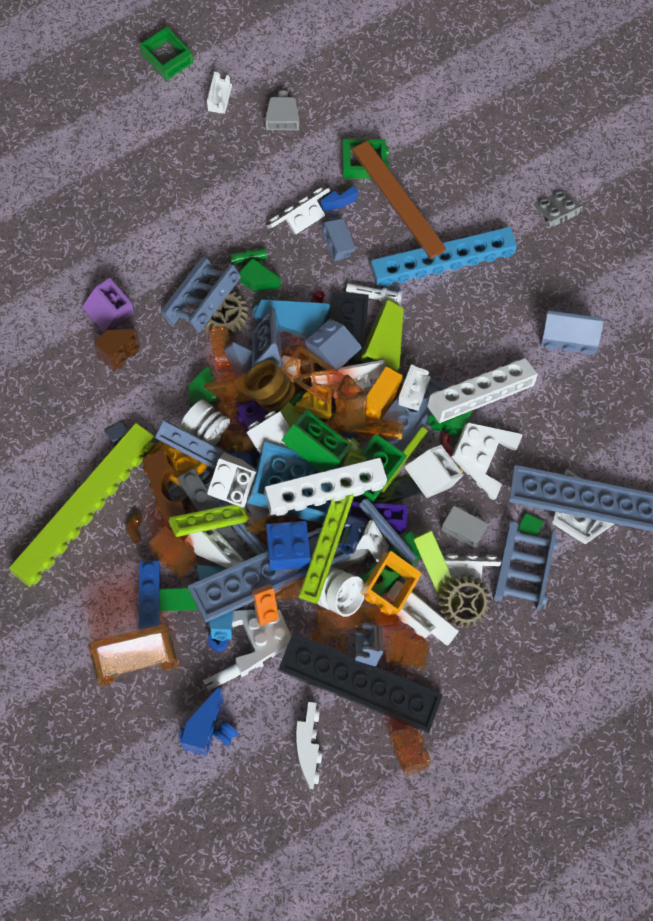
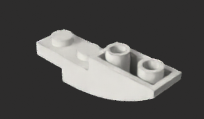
(309, 753)

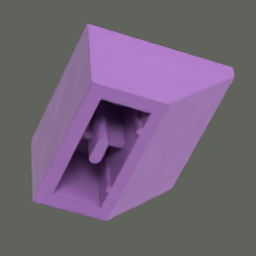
(108, 306)

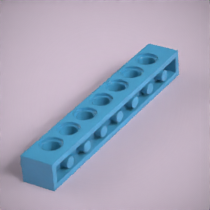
(503, 238)

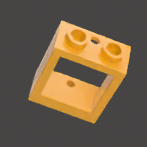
(383, 393)
(404, 569)

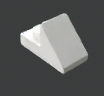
(373, 540)

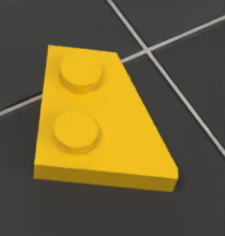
(314, 404)

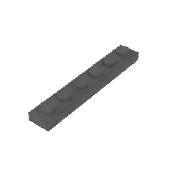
(202, 501)

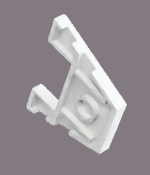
(476, 451)
(579, 527)
(265, 640)

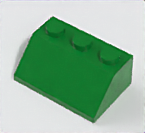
(316, 442)
(390, 458)

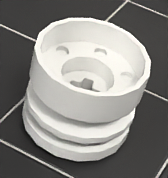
(204, 422)
(341, 592)

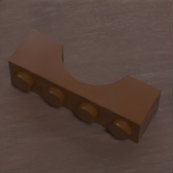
(159, 469)

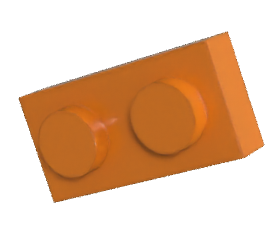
(265, 605)

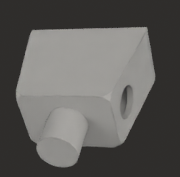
(282, 113)

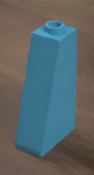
(295, 317)
(222, 626)

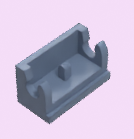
(338, 239)
(369, 644)

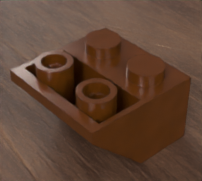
(116, 347)

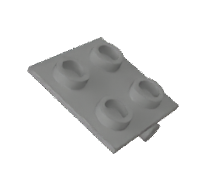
(558, 207)

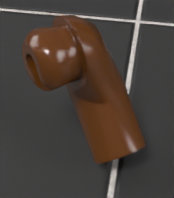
(132, 528)

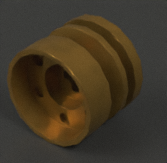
(269, 385)

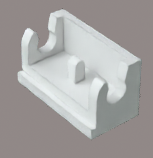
(219, 93)
(414, 388)

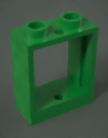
(175, 65)
(359, 172)

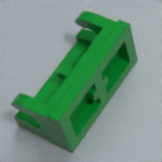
(176, 600)

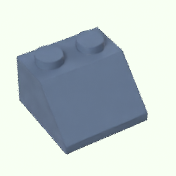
(333, 344)

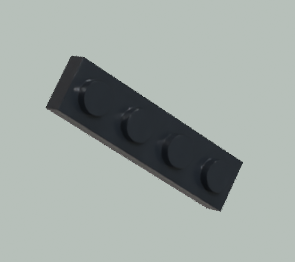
(398, 490)

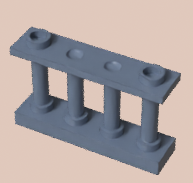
(190, 288)
(507, 571)

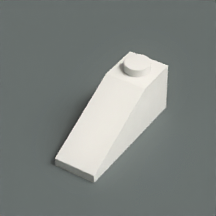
(214, 547)

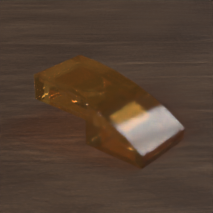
(219, 340)

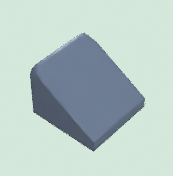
(116, 433)

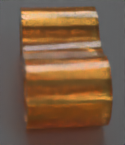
(238, 440)

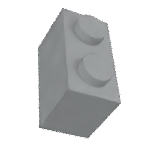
(465, 526)

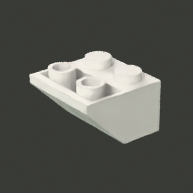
(434, 471)
(232, 480)

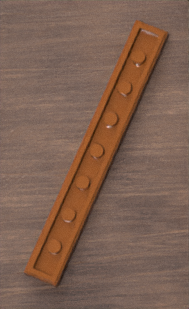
(399, 200)

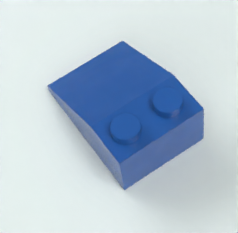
(199, 729)

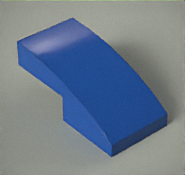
(334, 201)

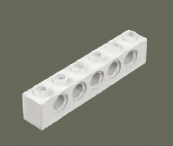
(482, 390)
(372, 469)

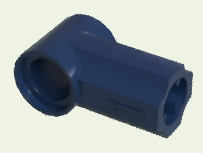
(351, 534)

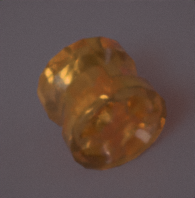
(227, 410)

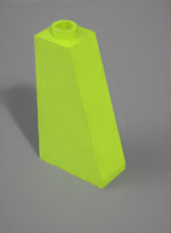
(385, 337)

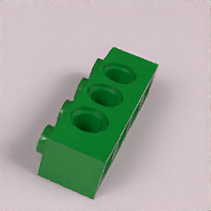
(390, 577)

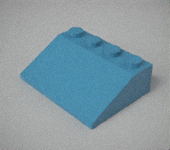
(282, 465)

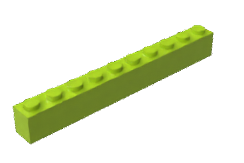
(82, 506)

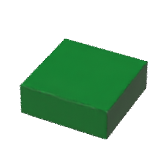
(530, 525)

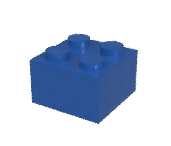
(287, 546)

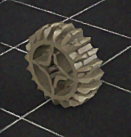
(240, 310)
(470, 595)

